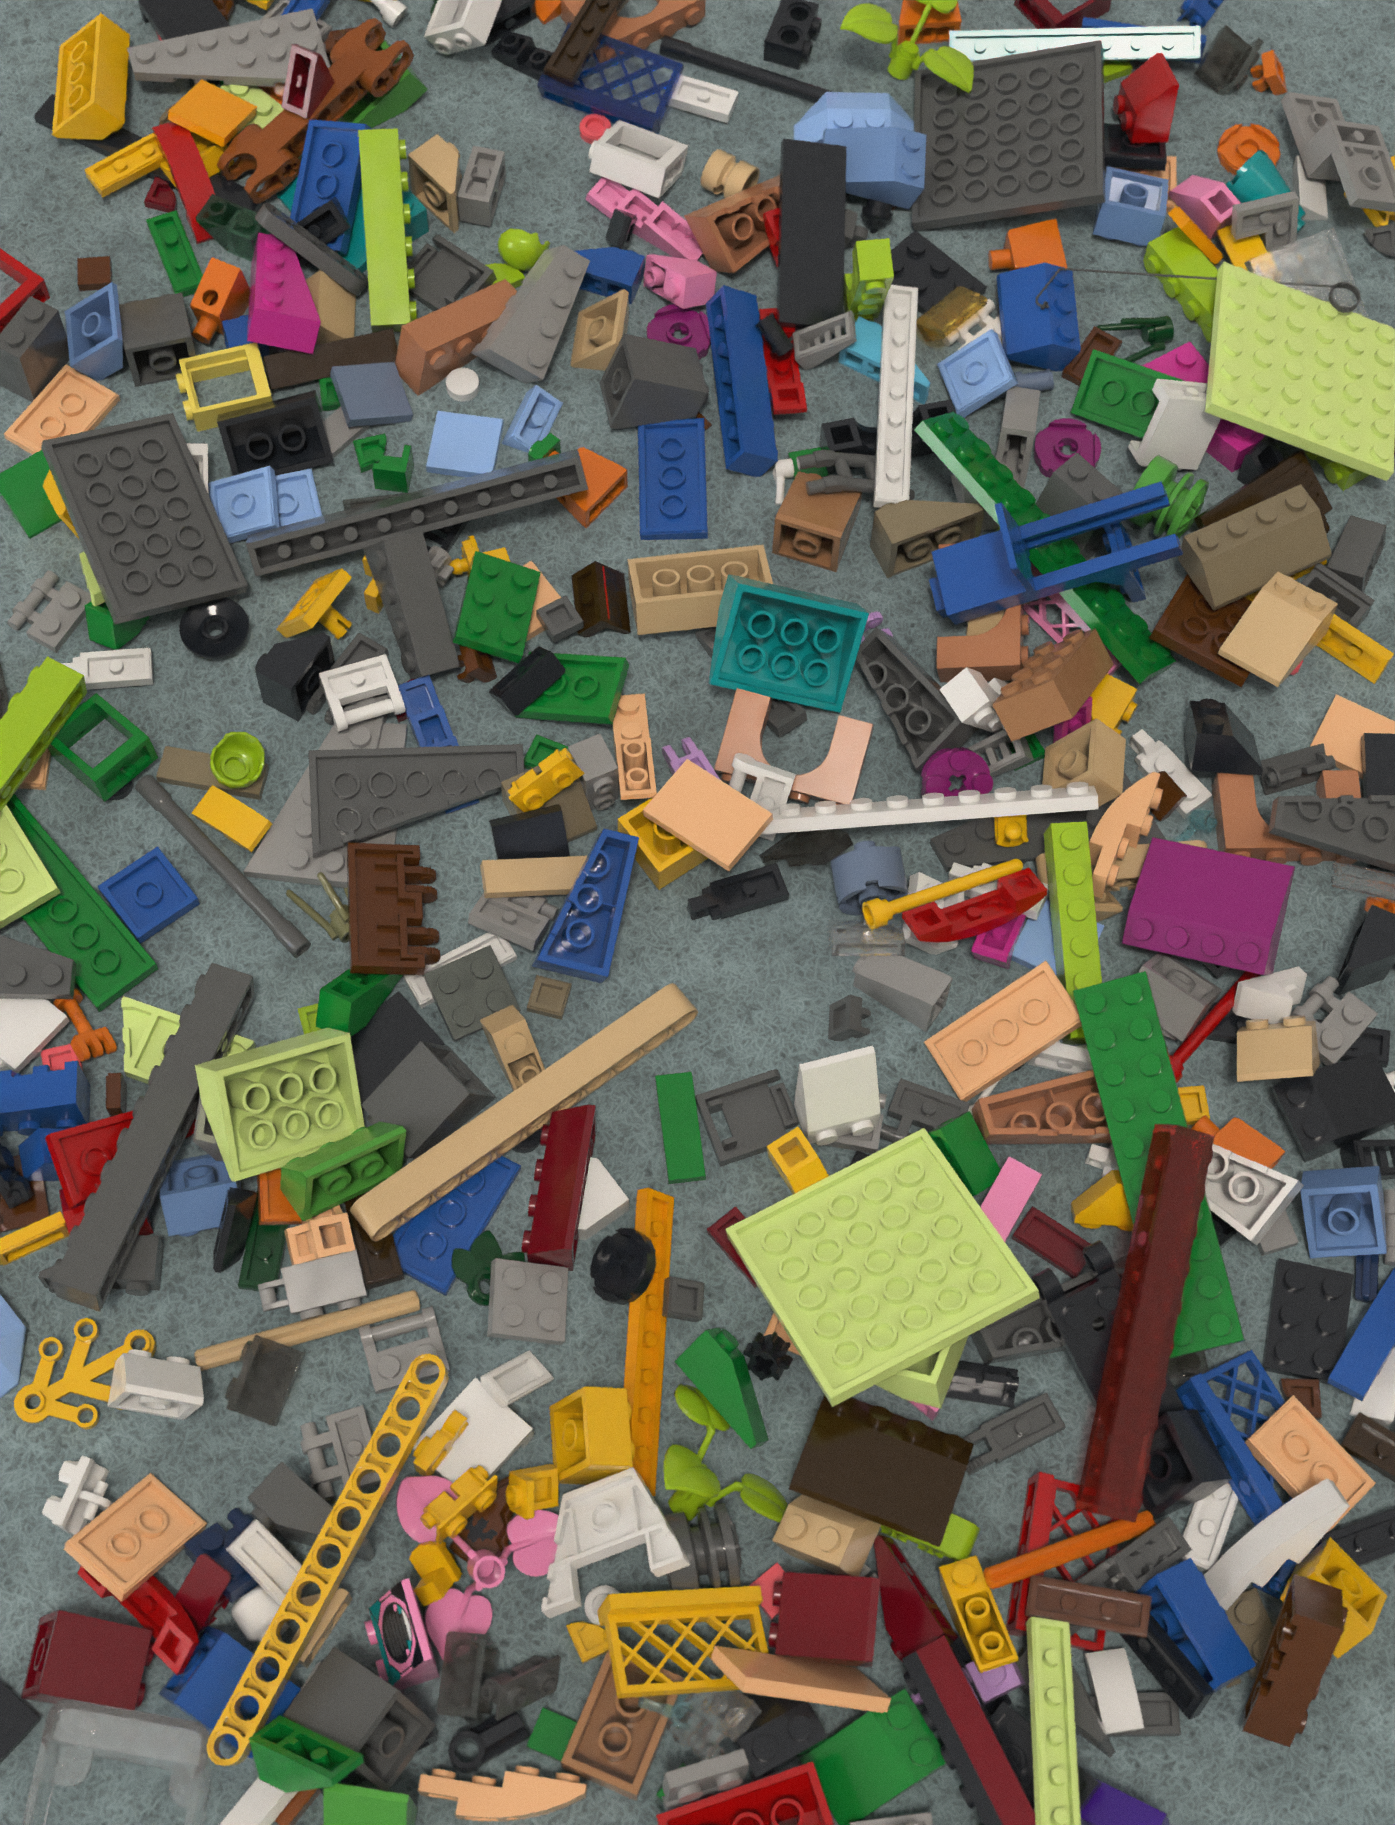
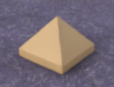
(1107, 906)

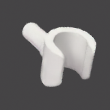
(783, 470)

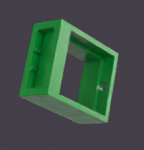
(107, 776)

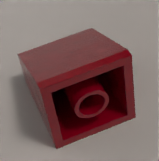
(826, 1618)
(87, 1661)

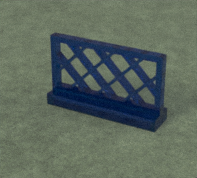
(595, 102)

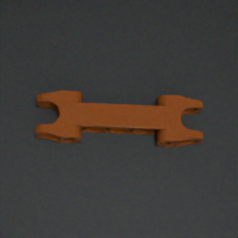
(276, 147)

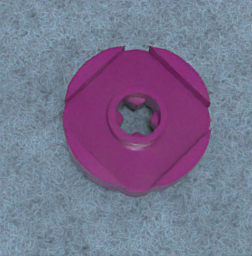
(673, 318)
(1061, 433)
(957, 763)

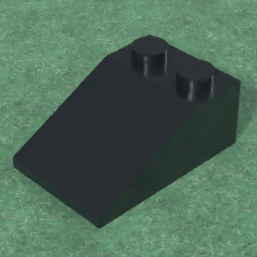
(1336, 1105)

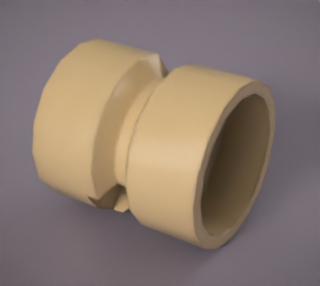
(727, 176)

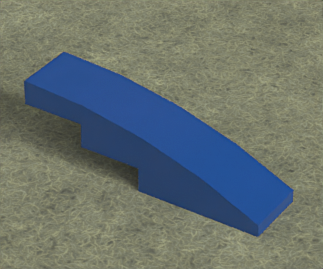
(428, 719)
(1368, 1346)

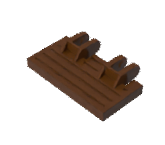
(384, 907)

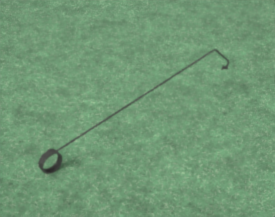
(1342, 309)

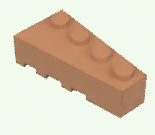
(734, 227)
(446, 337)
(1045, 1113)

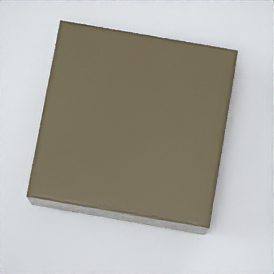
(549, 997)

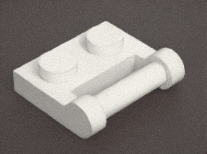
(357, 683)
(771, 786)

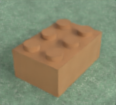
(615, 1736)

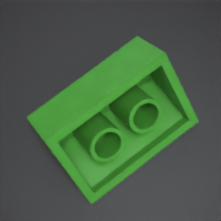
(343, 1169)

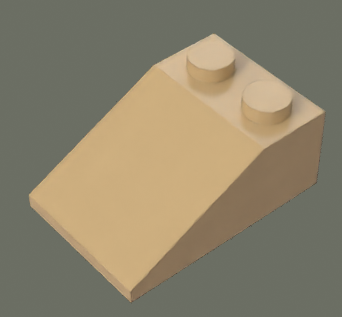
(1279, 629)

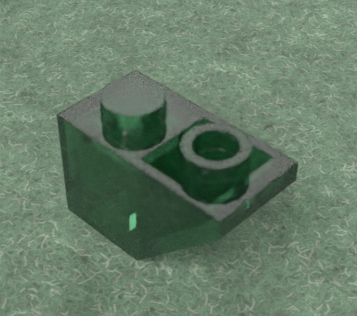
(231, 226)

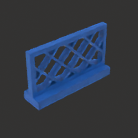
(1249, 1479)

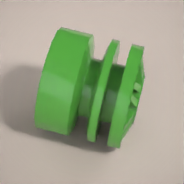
(1184, 503)

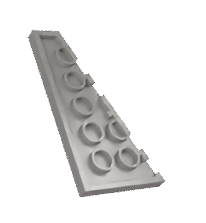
(238, 54)
(287, 846)

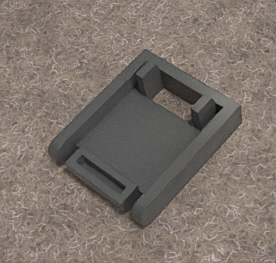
(446, 273)
(752, 1113)

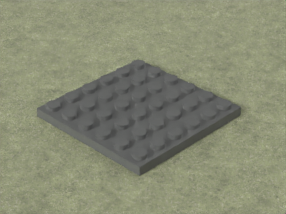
(1015, 143)

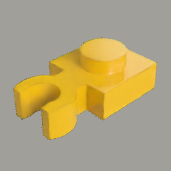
(433, 1450)

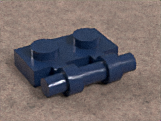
(215, 1542)

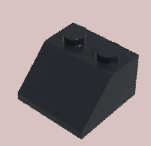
(291, 673)
(1219, 740)
(1370, 951)
(1182, 1464)
(779, 1734)

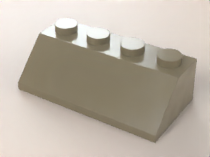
(1253, 545)

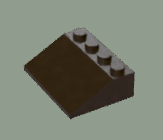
(883, 1468)

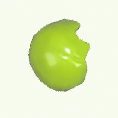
(520, 248)
(237, 760)

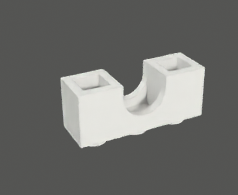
(973, 699)

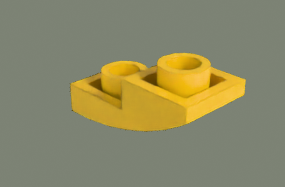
(232, 818)

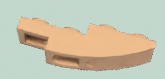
(633, 748)
(1122, 827)
(521, 1796)

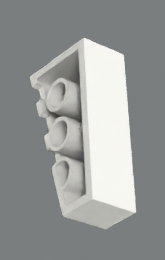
(1247, 1193)

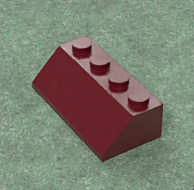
(561, 1187)

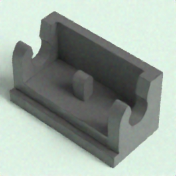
(1358, 551)
(1352, 603)

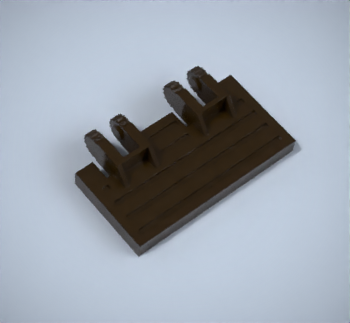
(1279, 478)

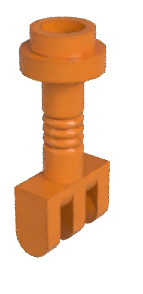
(88, 1041)

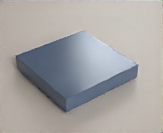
(371, 394)

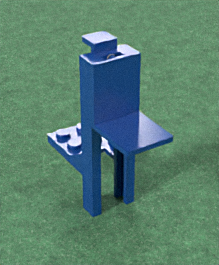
(995, 568)

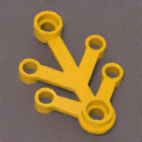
(76, 1378)

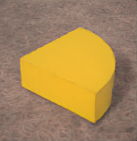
(588, 1640)

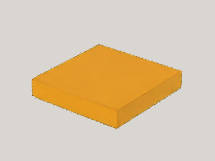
(212, 113)

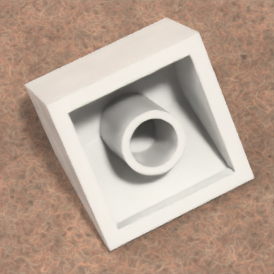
(156, 1385)

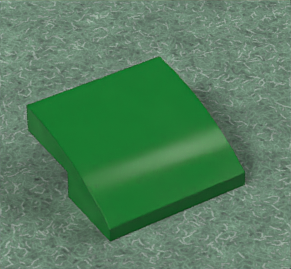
(25, 495)

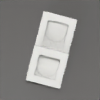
(1114, 1690)

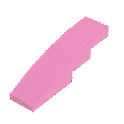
(654, 223)
(1009, 1195)

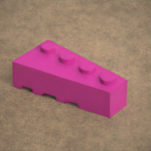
(280, 299)
(1229, 440)

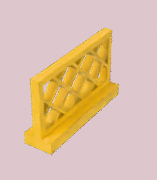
(675, 1608)

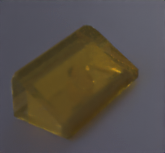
(950, 313)

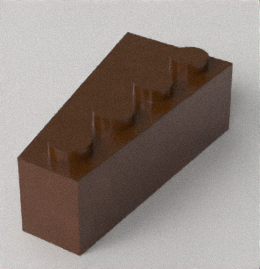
(1295, 1660)

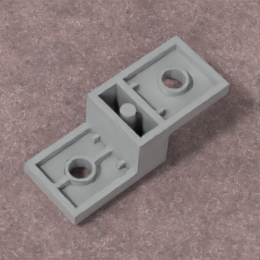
(1342, 151)

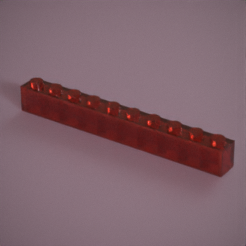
(1145, 1322)

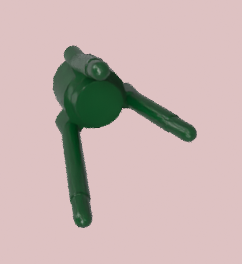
(1153, 330)

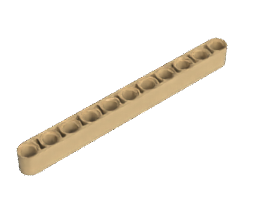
(519, 1113)

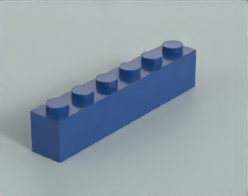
(741, 382)

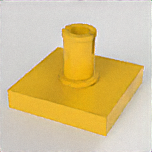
(316, 607)

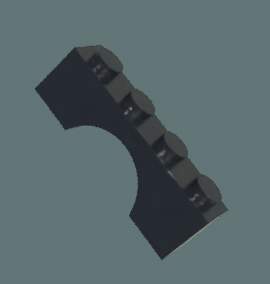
(852, 437)

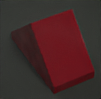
(306, 81)

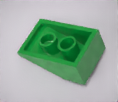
(875, 1759)

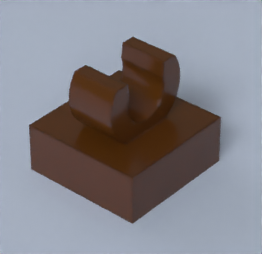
(477, 664)

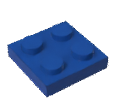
(148, 895)

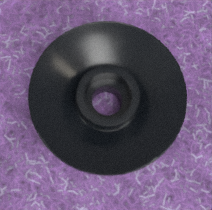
(214, 615)

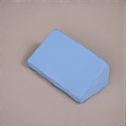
(532, 419)

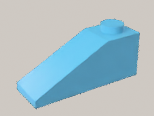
(865, 357)

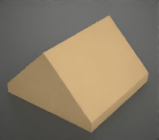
(334, 306)
(600, 331)

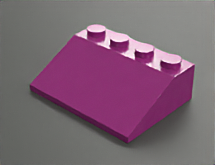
(1209, 906)

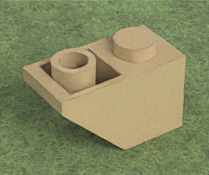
(512, 1045)

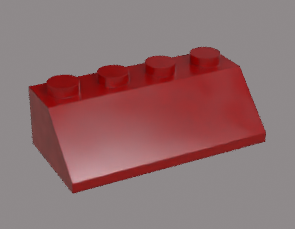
(780, 1799)

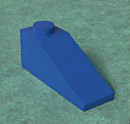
(612, 271)

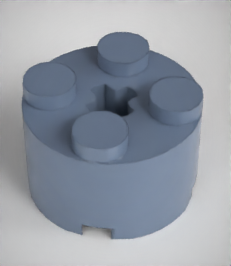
(867, 875)

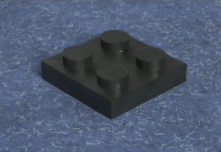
(470, 991)

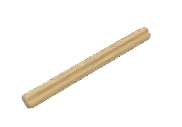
(313, 1328)

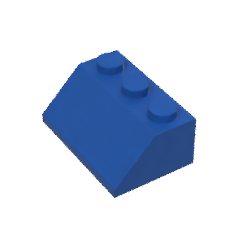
(1034, 335)
(1197, 1624)

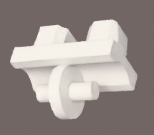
(82, 1496)

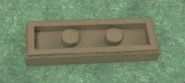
(193, 770)

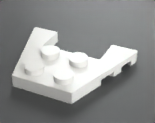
(601, 1523)

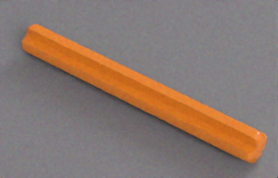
(1066, 1550)

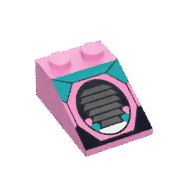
(401, 1638)

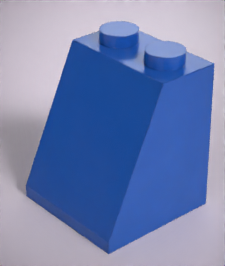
(212, 1678)

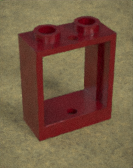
(1046, 16)

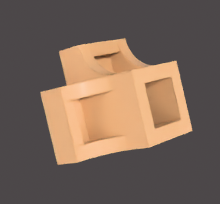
(320, 1237)

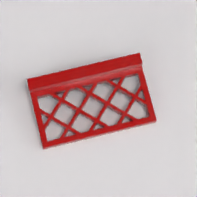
(1035, 1534)

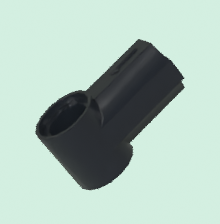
(491, 1738)

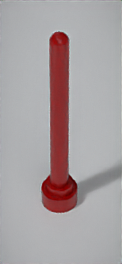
(1205, 1027)

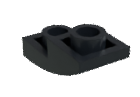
(521, 54)

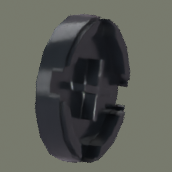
(623, 1266)

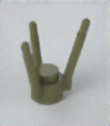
(340, 924)

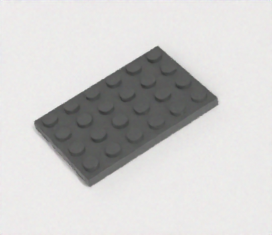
(143, 517)

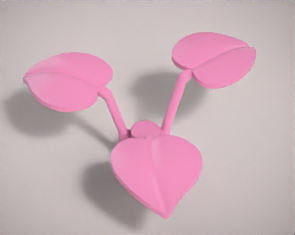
(530, 1546)

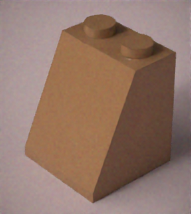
(815, 525)

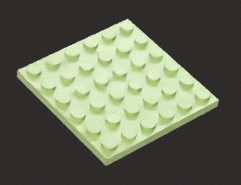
(1302, 371)
(880, 1266)

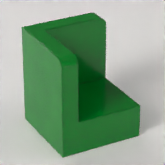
(394, 472)

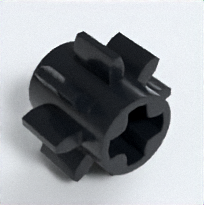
(768, 1356)

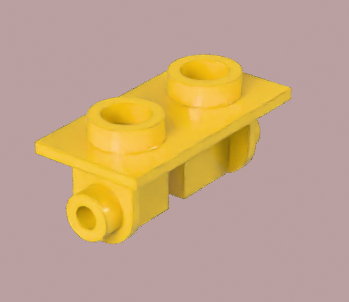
(534, 790)
(473, 1494)

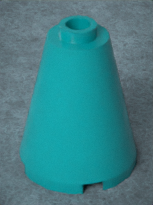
(1258, 180)

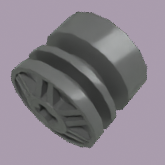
(708, 1547)

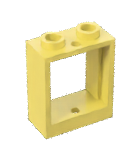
(217, 365)

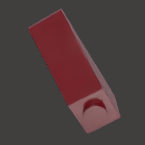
(908, 1607)

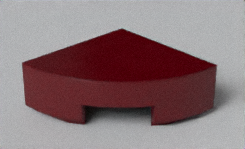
(161, 196)

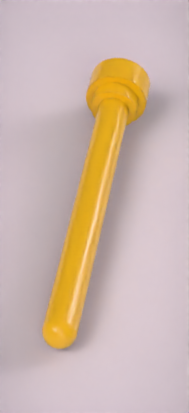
(879, 912)

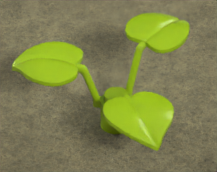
(875, 25)
(699, 1485)

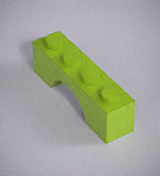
(871, 278)

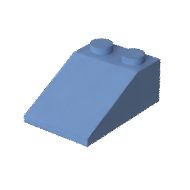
(882, 162)

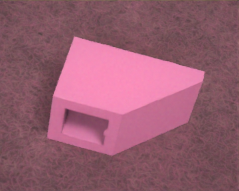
(1206, 203)
(679, 280)

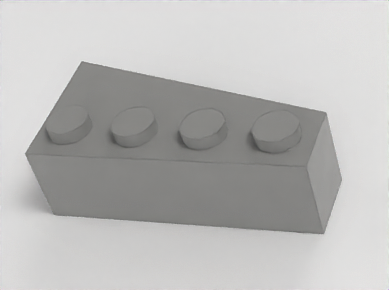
(534, 317)

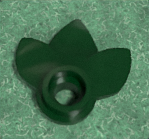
(475, 1265)

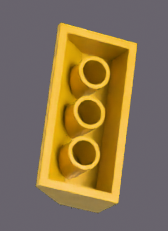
(92, 81)

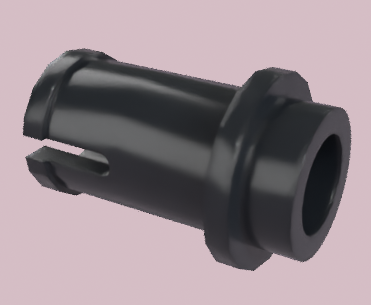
(775, 335)

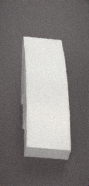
(1281, 1536)

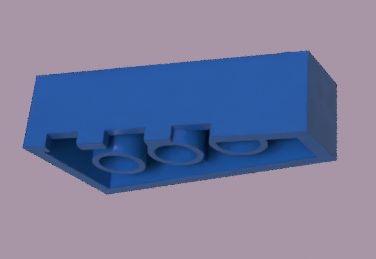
(590, 917)
(44, 1099)

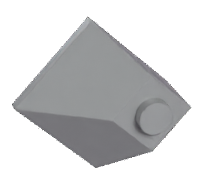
(1179, 995)

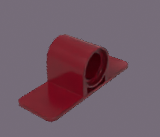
(203, 1592)

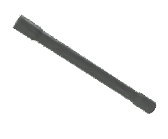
(282, 929)

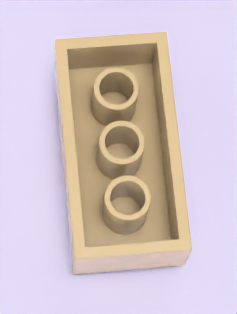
(687, 588)

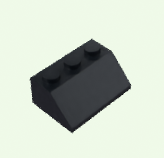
(277, 434)

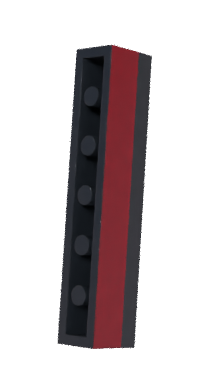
(968, 1735)

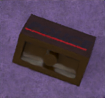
(601, 599)

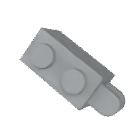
(317, 1286)

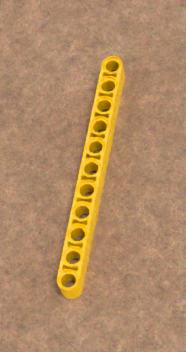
(328, 1578)

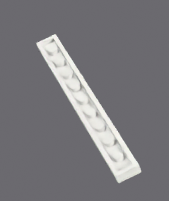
(932, 808)

